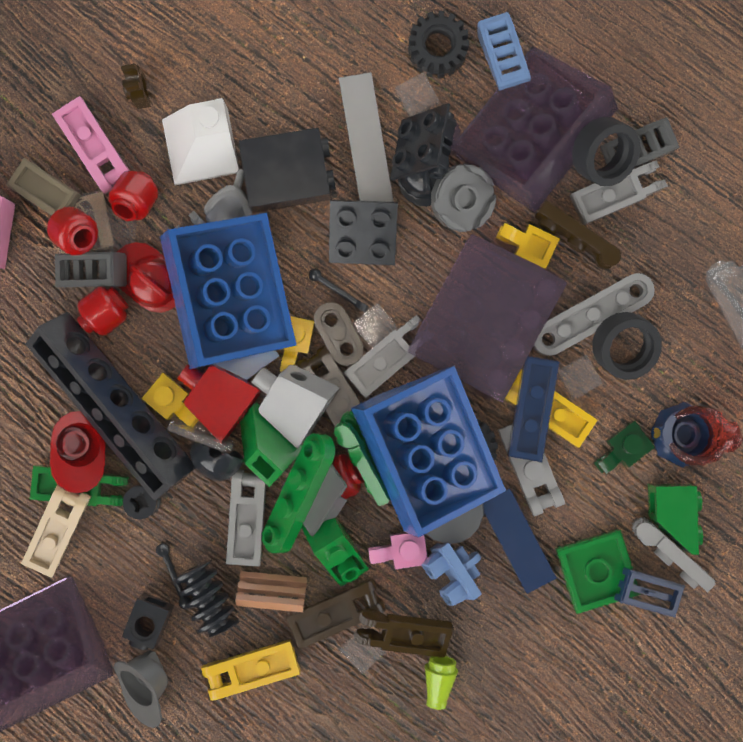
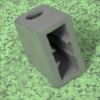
(294, 401)

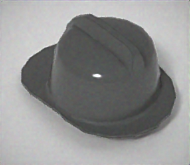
(142, 686)

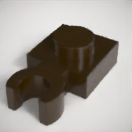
(135, 86)

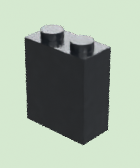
(286, 169)

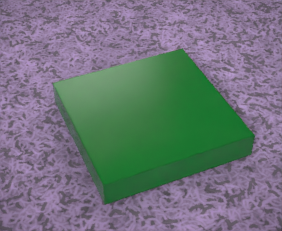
(594, 569)

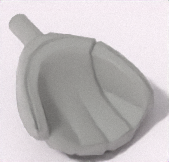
(228, 202)

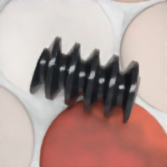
(207, 599)

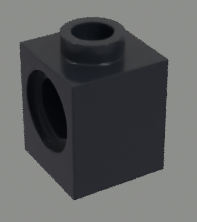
(153, 608)

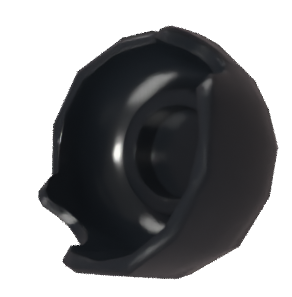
(213, 463)

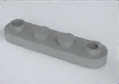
(587, 315)

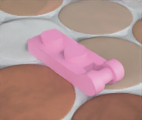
(90, 142)

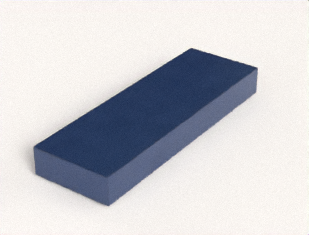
(533, 409)
(518, 541)

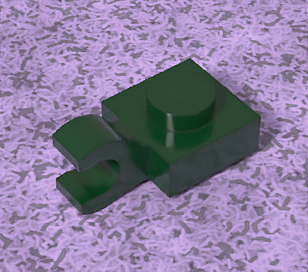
(626, 446)

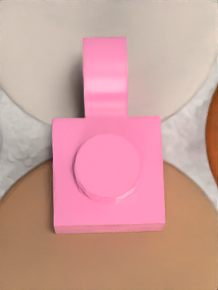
(404, 551)

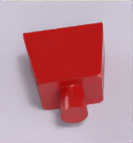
(218, 398)

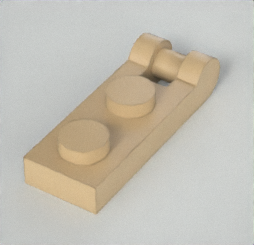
(55, 531)

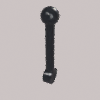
(315, 275)
(163, 551)

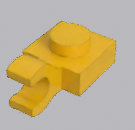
(531, 245)
(303, 334)
(168, 398)

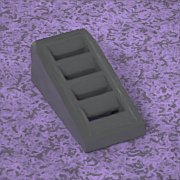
(665, 135)
(111, 270)

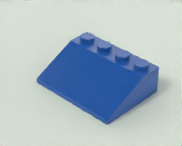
(227, 289)
(429, 450)

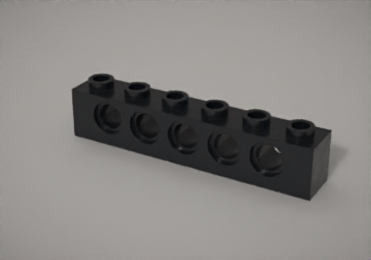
(110, 405)

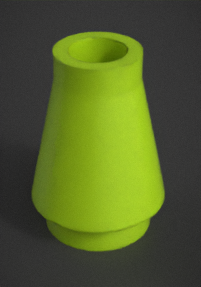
(439, 680)

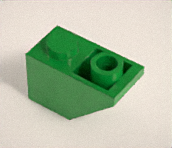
(264, 447)
(675, 512)
(336, 551)

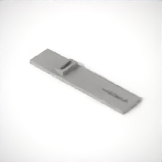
(365, 138)

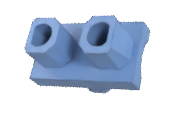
(459, 569)

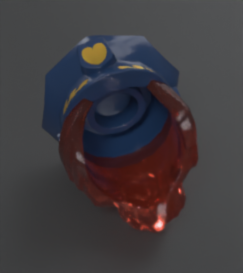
(694, 435)

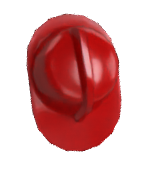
(147, 278)
(76, 453)

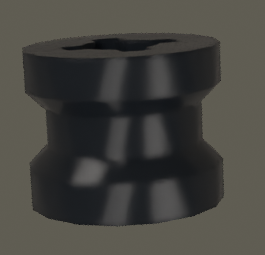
(147, 505)

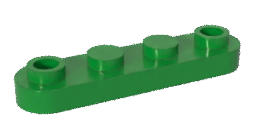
(298, 493)

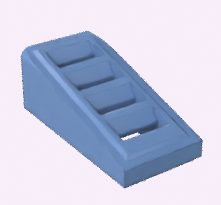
(497, 31)

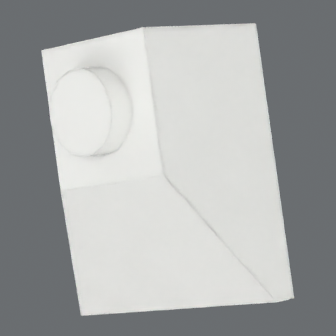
(200, 142)

